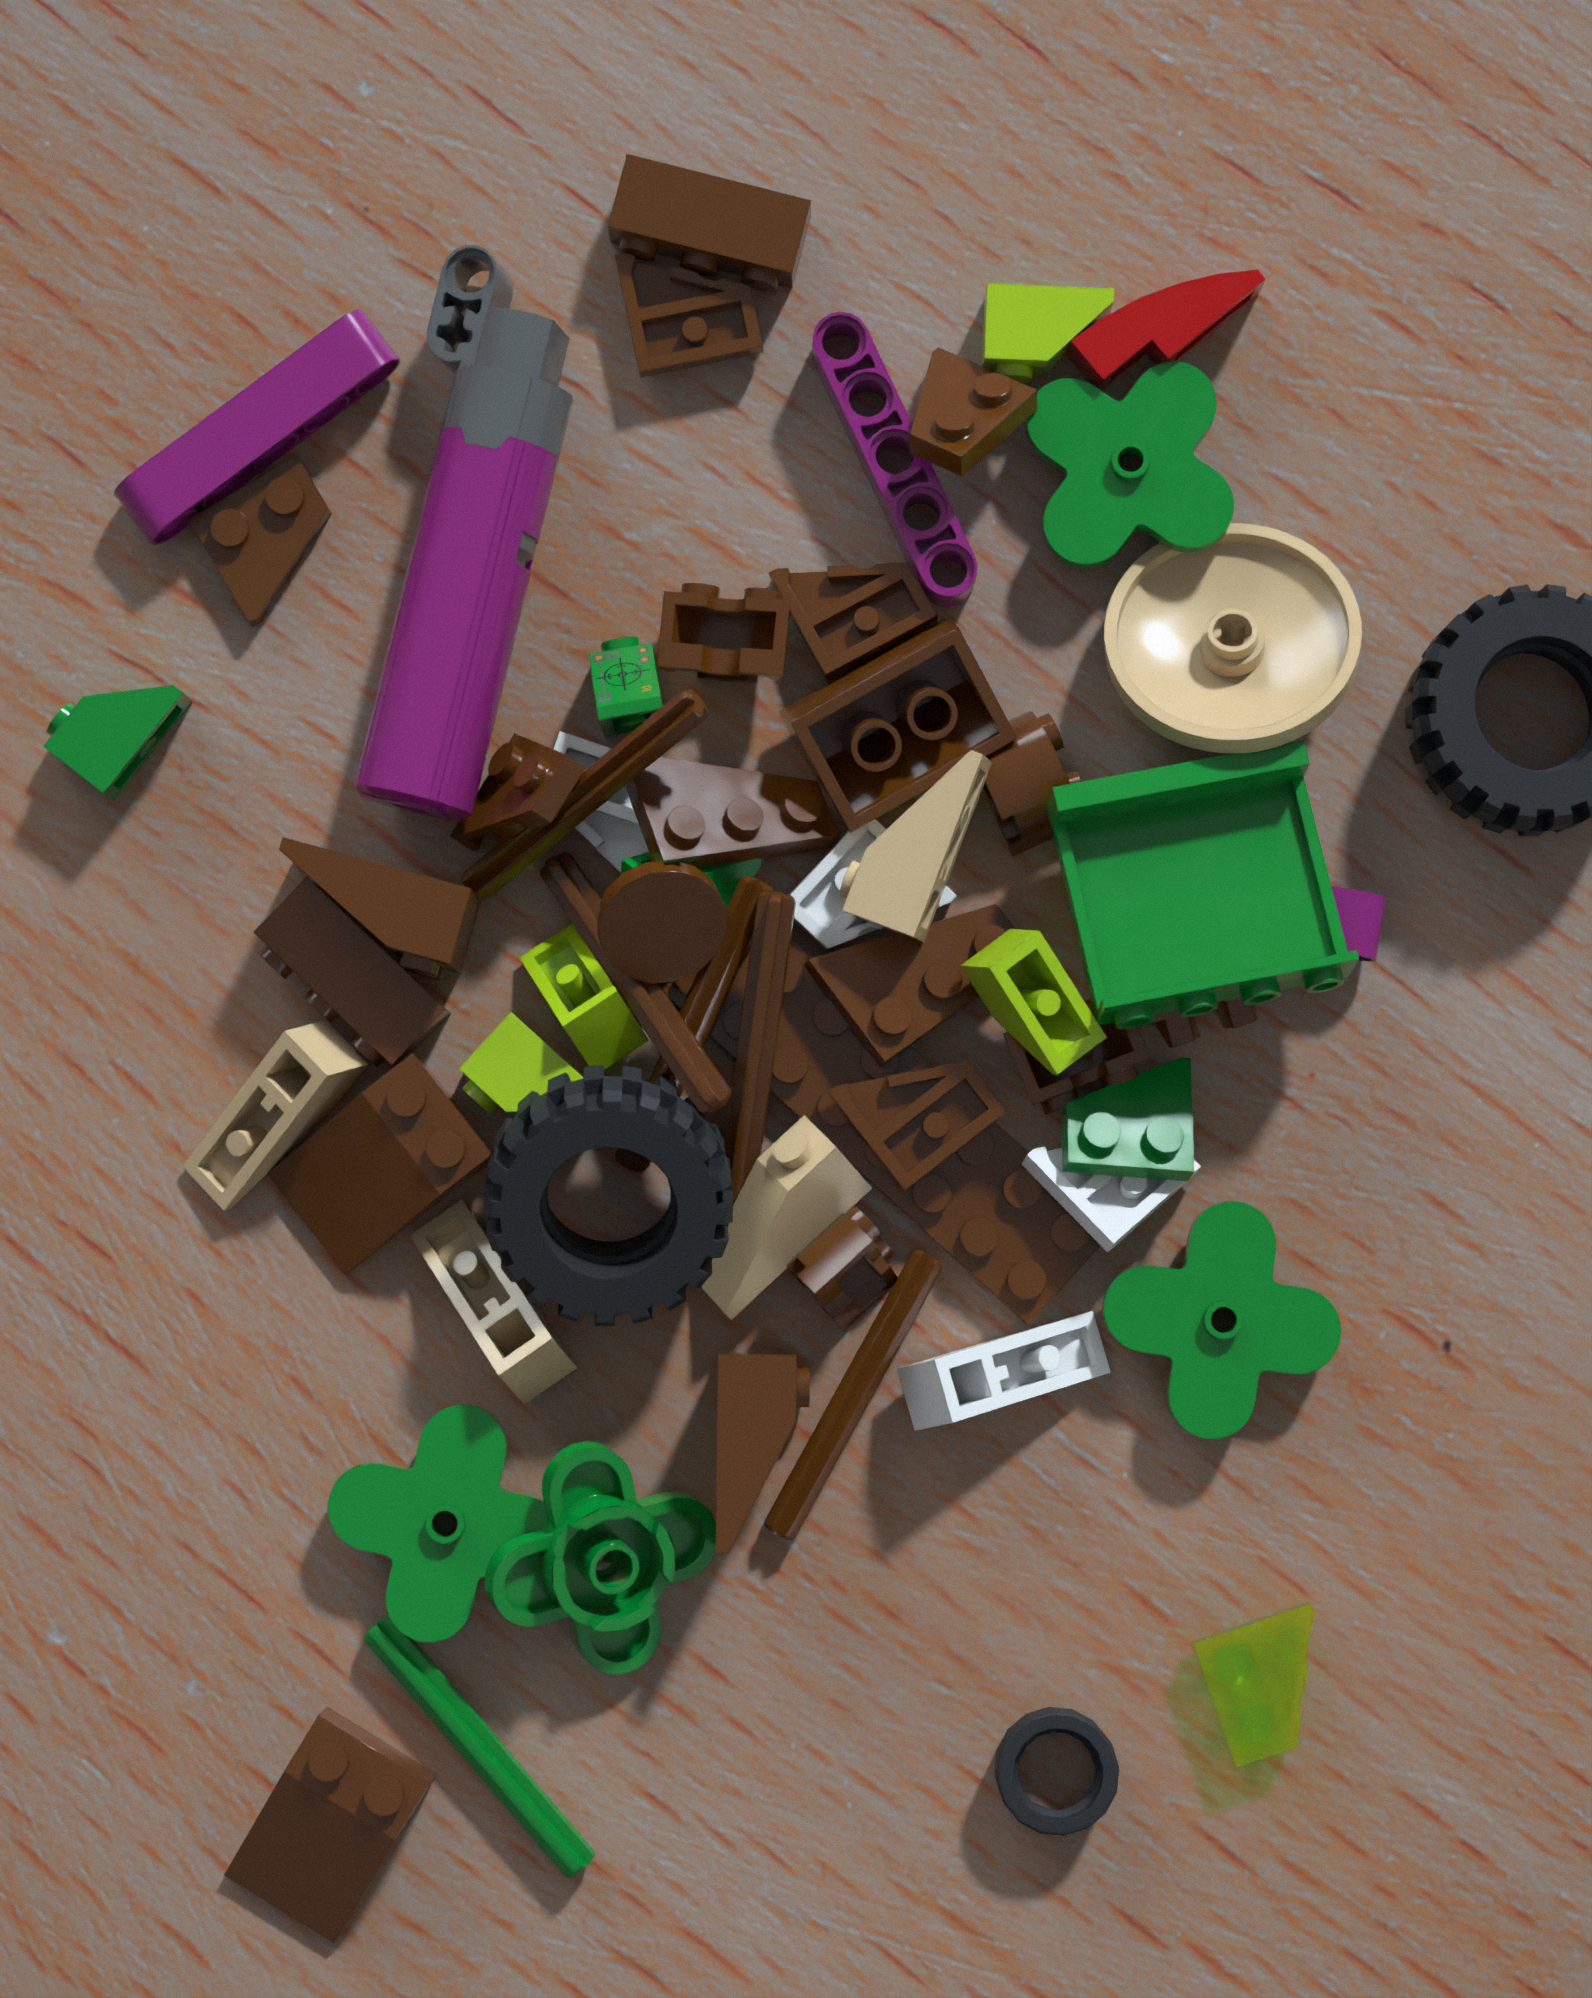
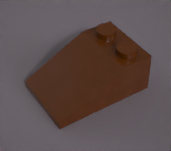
(411, 913)
(381, 1163)
(753, 1423)
(329, 1824)

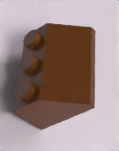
(897, 723)

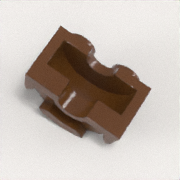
(723, 636)
(1023, 780)
(1109, 1062)
(846, 1267)

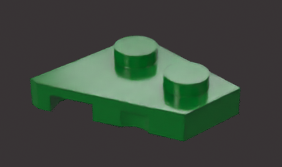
(1133, 1127)

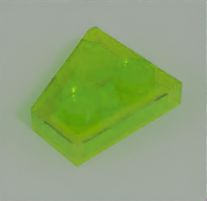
(1258, 1681)

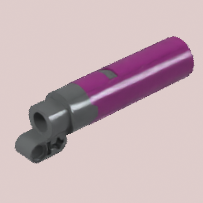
(470, 545)

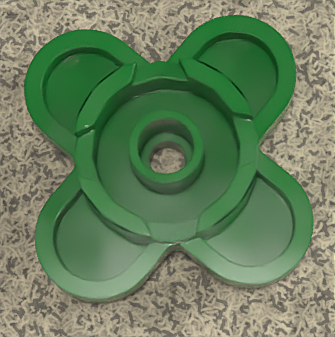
(1102, 504)
(1171, 1310)
(394, 1512)
(610, 1601)

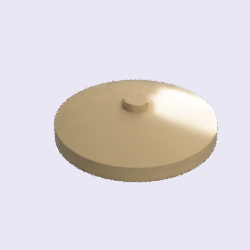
(1233, 640)

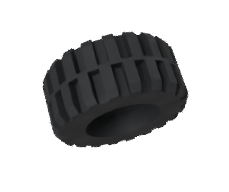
(1447, 724)
(591, 1273)

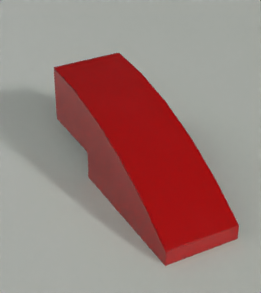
(1161, 325)

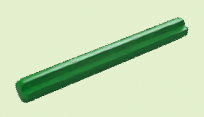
(480, 1747)

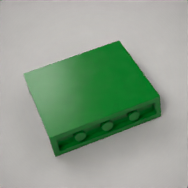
(1198, 885)

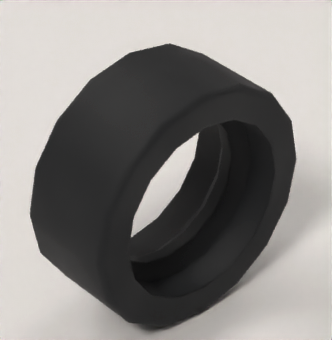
(1089, 1808)

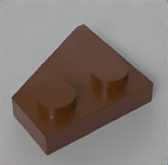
(685, 318)
(966, 412)
(261, 533)
(854, 611)
(521, 791)
(919, 1115)

